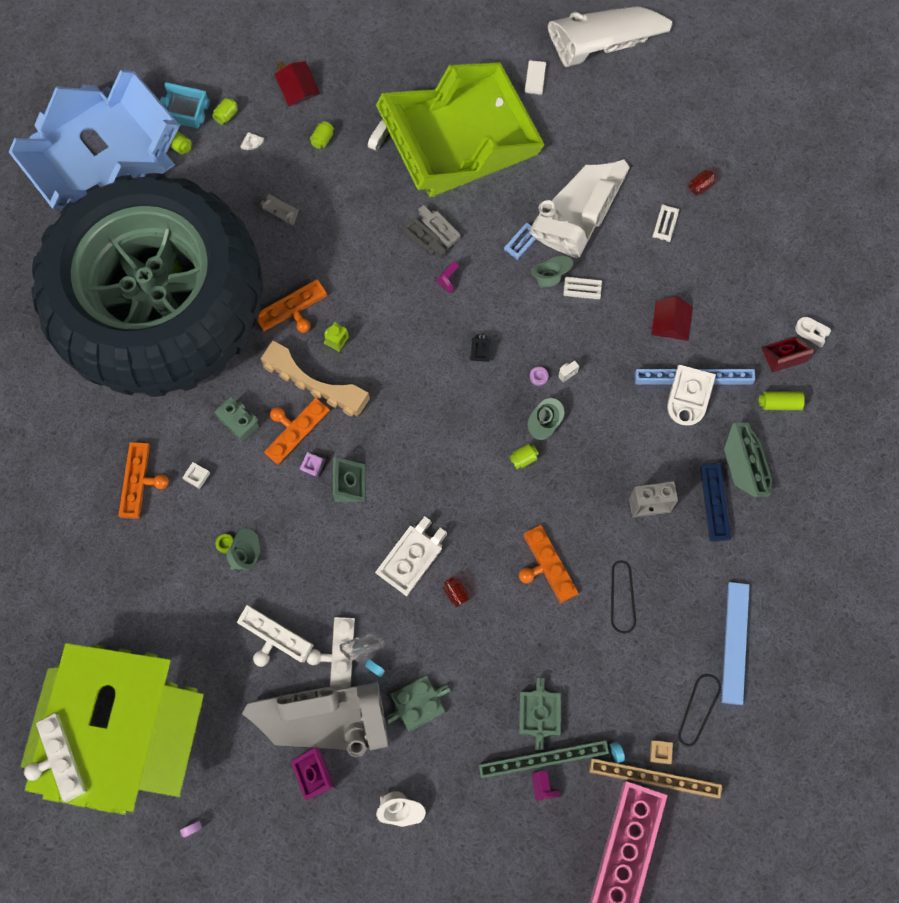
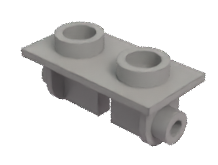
(280, 209)

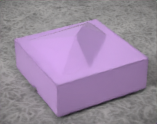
(312, 464)

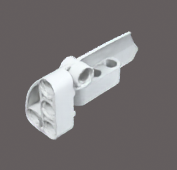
(578, 208)

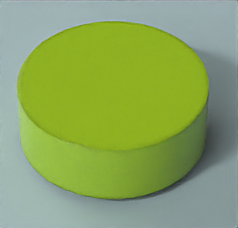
(224, 542)

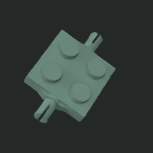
(417, 703)
(540, 714)

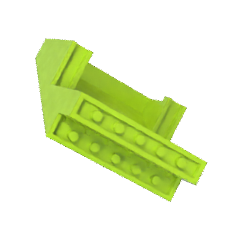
(457, 130)

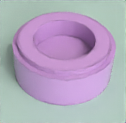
(539, 376)
(191, 829)

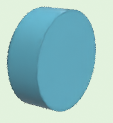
(374, 668)
(617, 752)

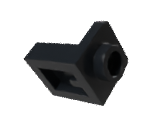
(480, 348)

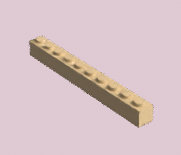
(655, 778)

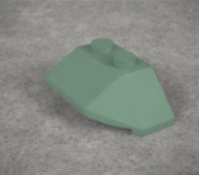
(747, 461)

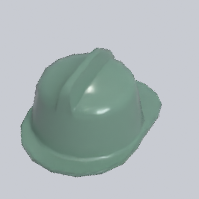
(550, 271)
(545, 418)
(244, 550)

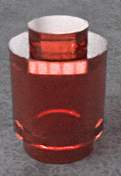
(702, 182)
(455, 591)

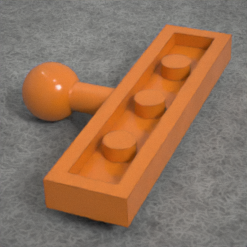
(291, 306)
(295, 430)
(136, 479)
(549, 564)

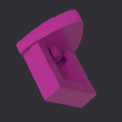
(443, 280)
(542, 786)

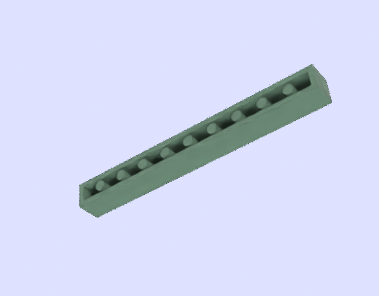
(543, 759)

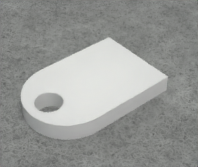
(690, 393)

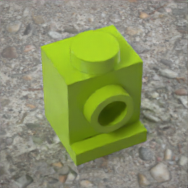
(336, 336)

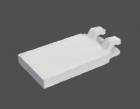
(411, 557)

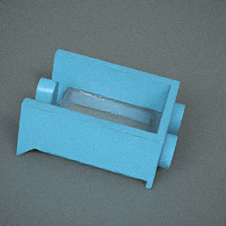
(186, 104)

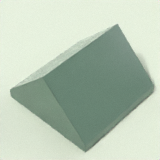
(348, 481)

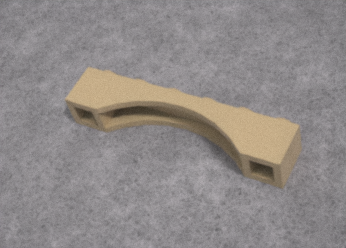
(348, 397)

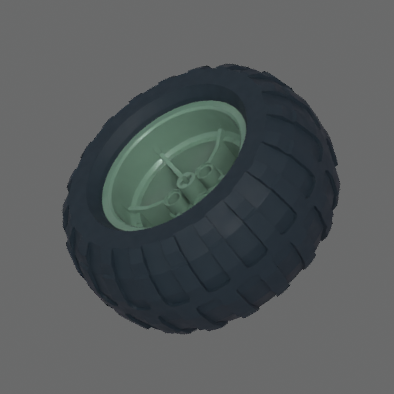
(108, 234)

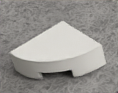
(251, 141)

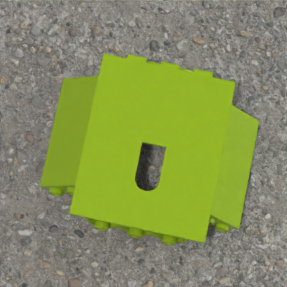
(145, 736)

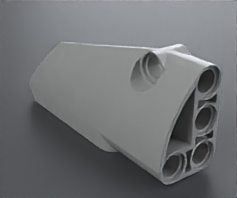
(324, 719)

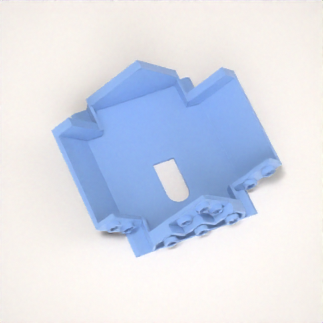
(125, 118)

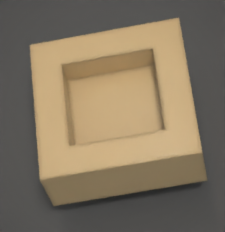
(661, 752)

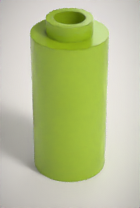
(782, 400)

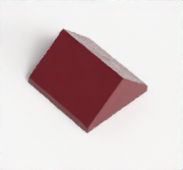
(296, 83)
(672, 318)
(786, 353)

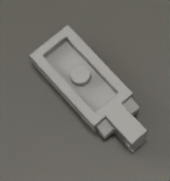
(439, 226)

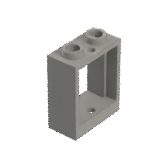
(660, 497)

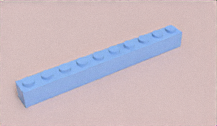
(722, 377)

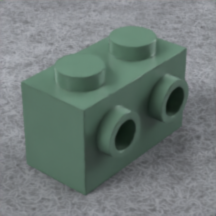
(237, 419)

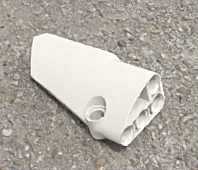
(604, 30)

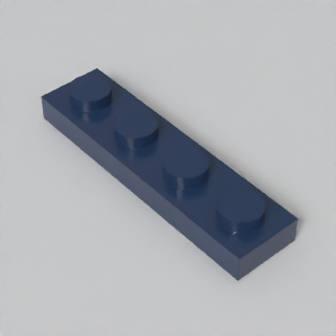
(715, 502)

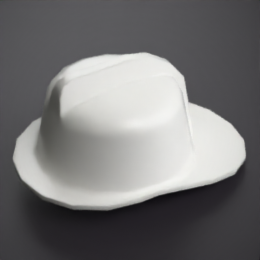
(399, 810)

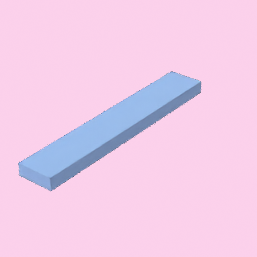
(735, 644)

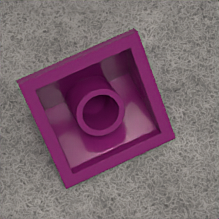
(312, 773)

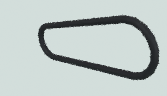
(632, 597)
(708, 714)

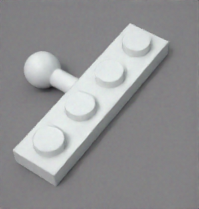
(275, 635)
(341, 665)
(59, 759)

